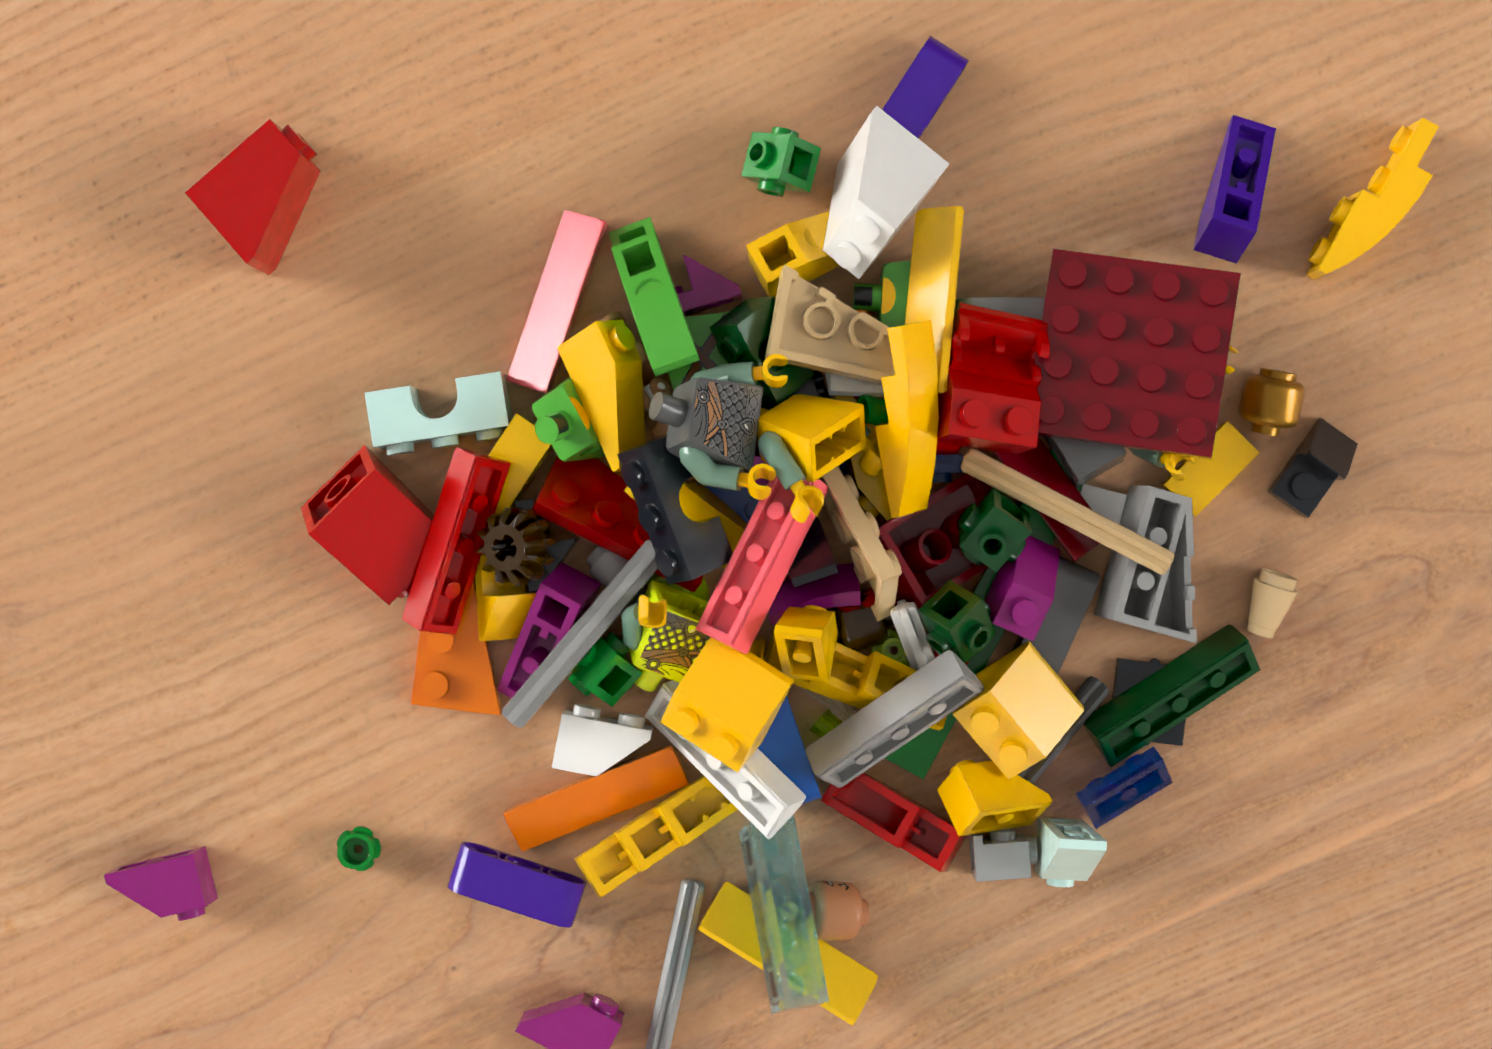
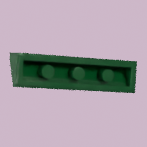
(1171, 694)

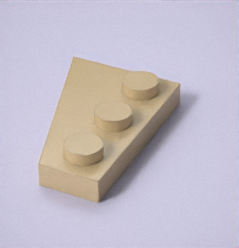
(825, 333)
(862, 530)

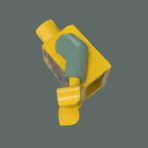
(810, 438)

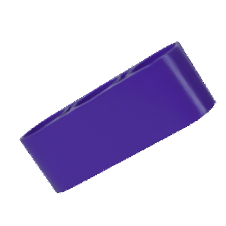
(925, 86)
(516, 884)

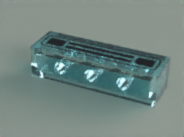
(784, 918)

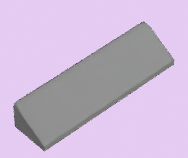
(893, 719)

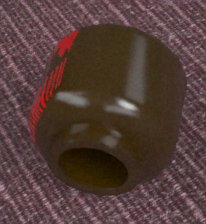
(858, 624)

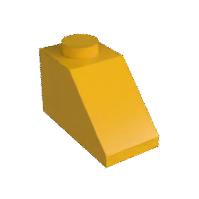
(806, 642)
(986, 801)

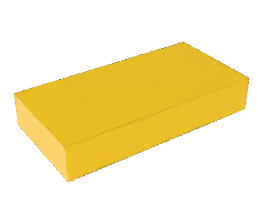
(1209, 477)

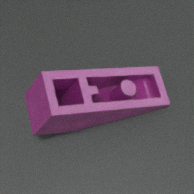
(554, 611)

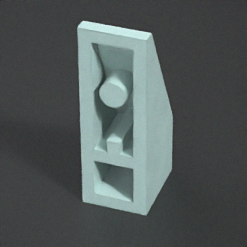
(1067, 850)

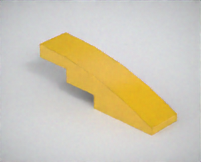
(910, 437)
(853, 676)
(654, 835)

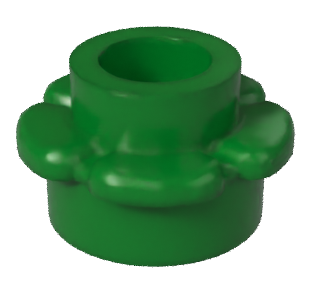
(346, 848)

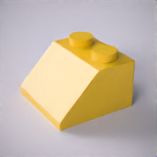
(727, 703)
(1019, 711)

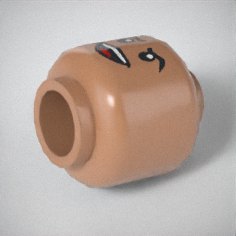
(837, 910)

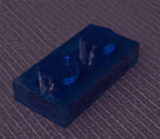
(1124, 787)

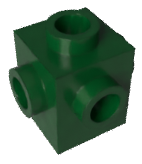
(993, 530)
(957, 621)

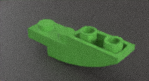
(652, 297)

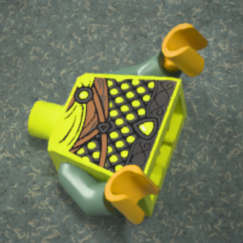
(664, 634)

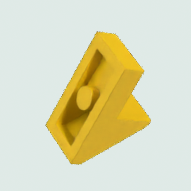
(499, 606)

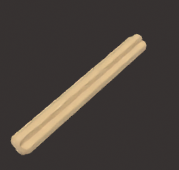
(1067, 511)

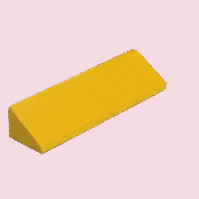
(935, 278)
(733, 925)

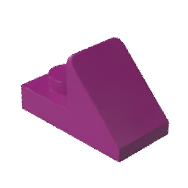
(708, 289)

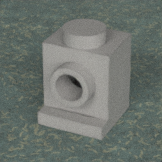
(1002, 855)

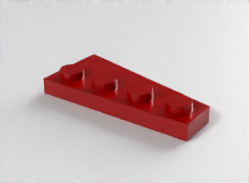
(593, 504)

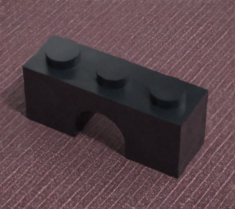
(681, 546)

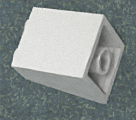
(877, 190)

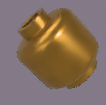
(1272, 401)

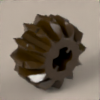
(518, 562)

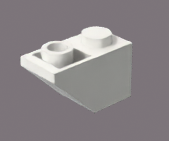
(595, 742)

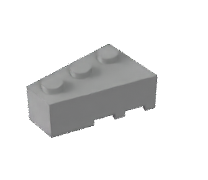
(1139, 594)

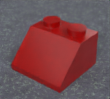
(988, 414)

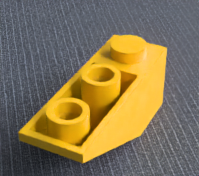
(794, 245)

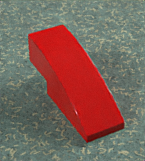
(897, 819)

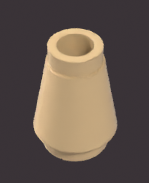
(1270, 601)

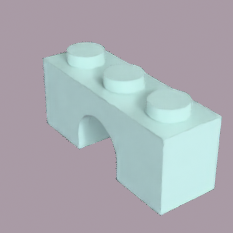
(400, 422)

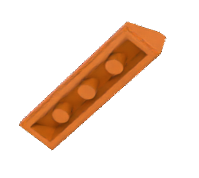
(596, 797)

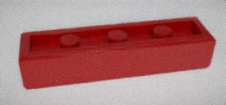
(449, 553)

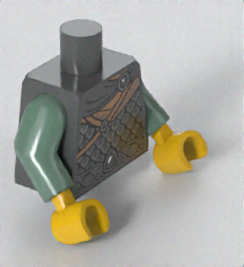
(717, 423)

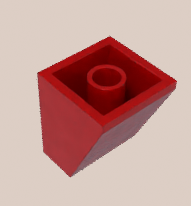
(259, 193)
(370, 524)

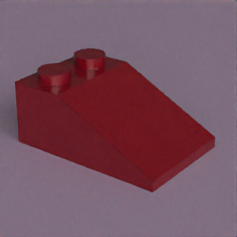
(929, 541)

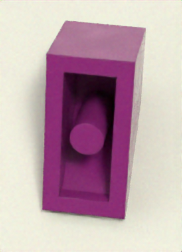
(1024, 589)
(168, 884)
(573, 1023)

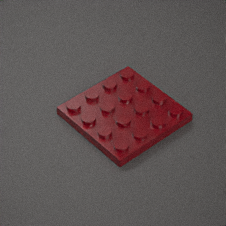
(1135, 352)

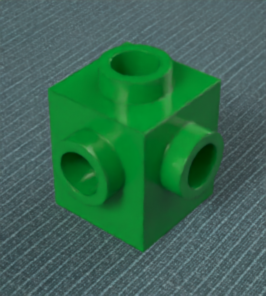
(780, 162)
(605, 670)

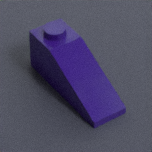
(1236, 190)

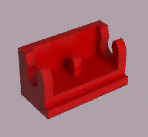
(998, 344)

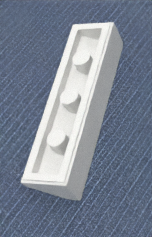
(756, 790)

